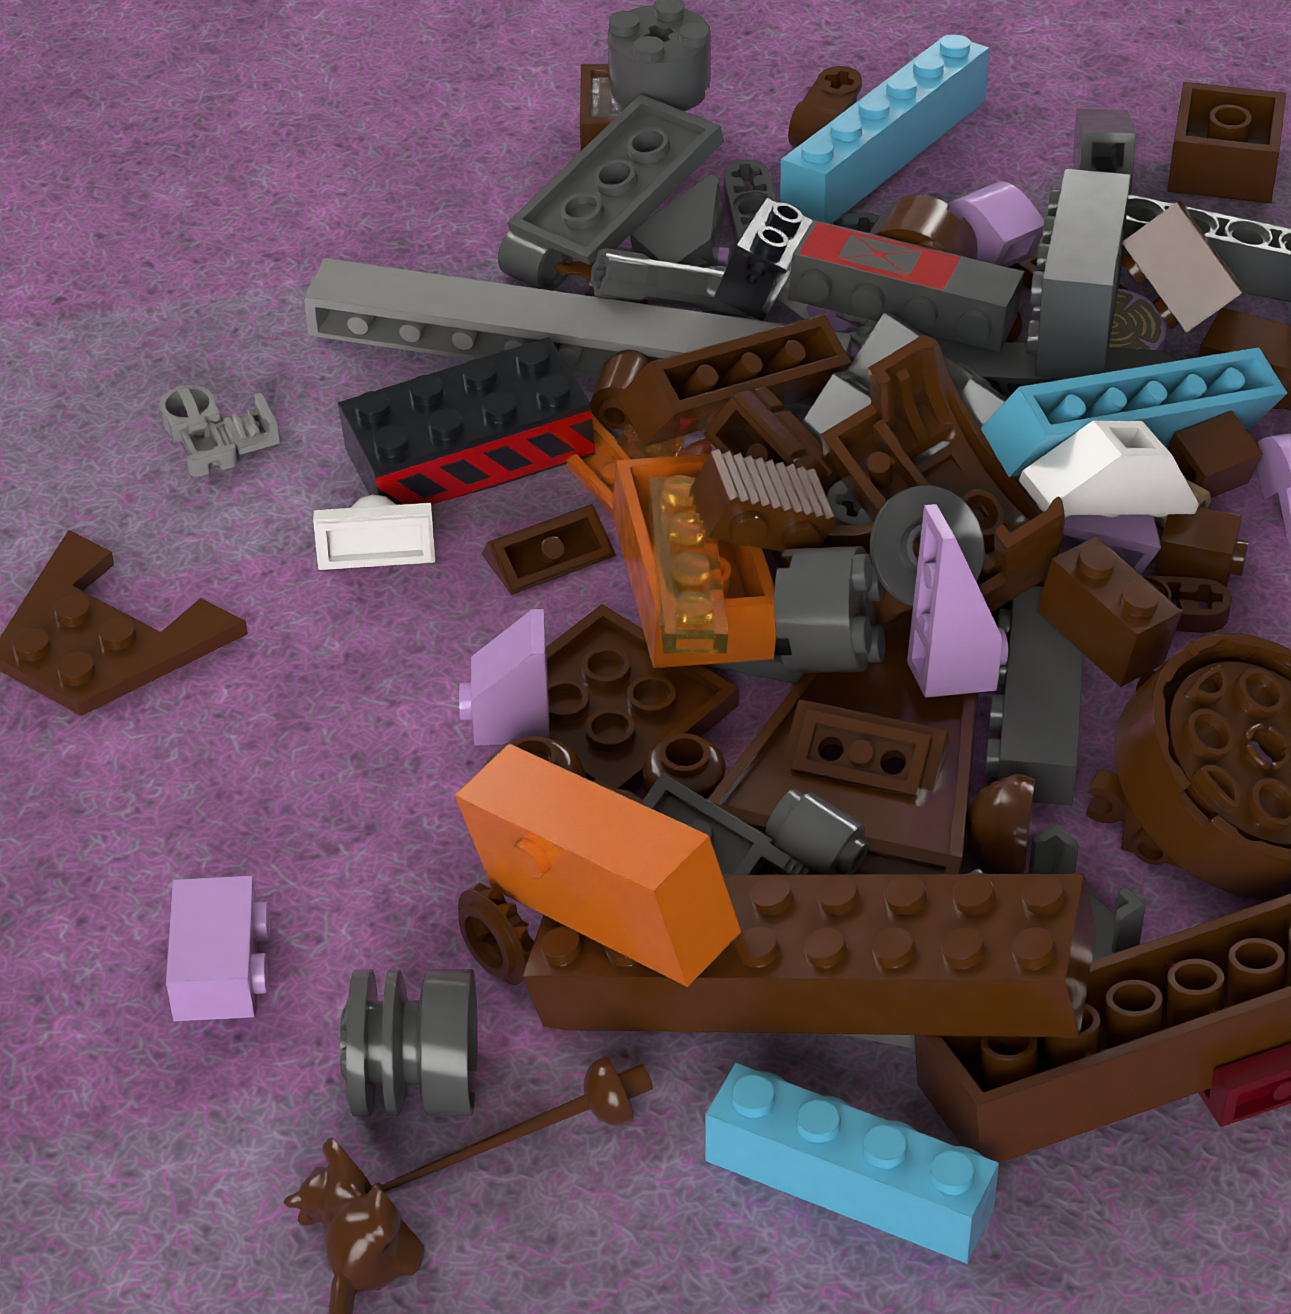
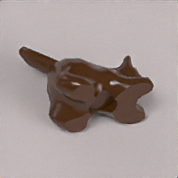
(362, 1228)

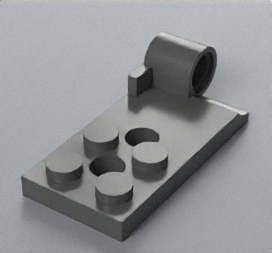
(583, 213)

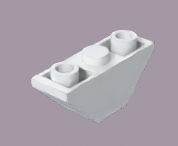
(1110, 473)

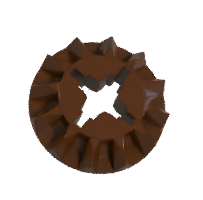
(494, 932)

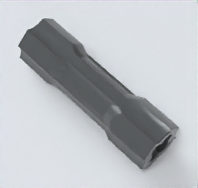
(638, 278)

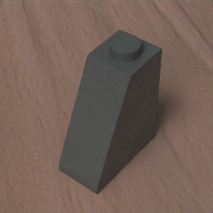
(1104, 141)

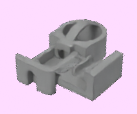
(220, 438)

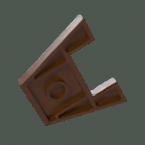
(90, 651)

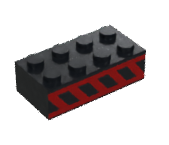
(469, 426)

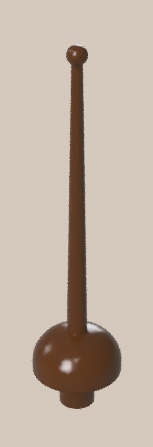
(604, 1094)

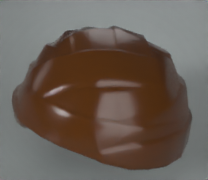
(1001, 823)

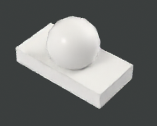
(374, 534)

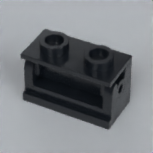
(763, 259)

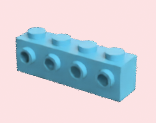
(851, 1161)

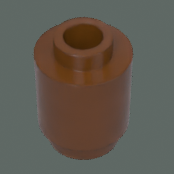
(614, 378)

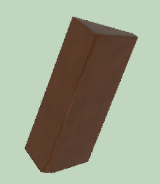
(549, 549)

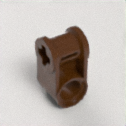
(827, 99)

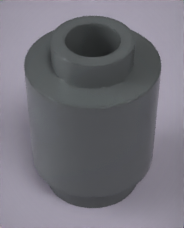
(817, 834)

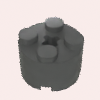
(659, 54)
(829, 610)

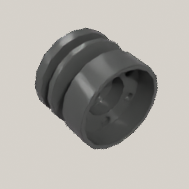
(410, 1042)

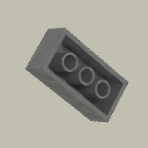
(1078, 274)

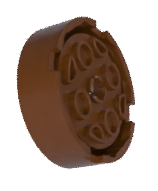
(1195, 776)

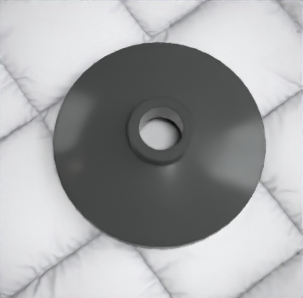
(901, 523)

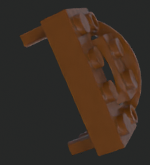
(908, 414)

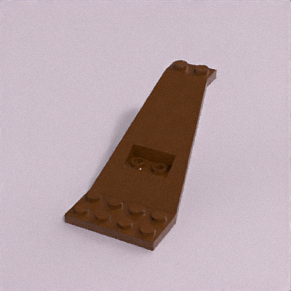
(876, 714)

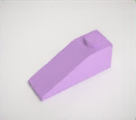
(952, 630)

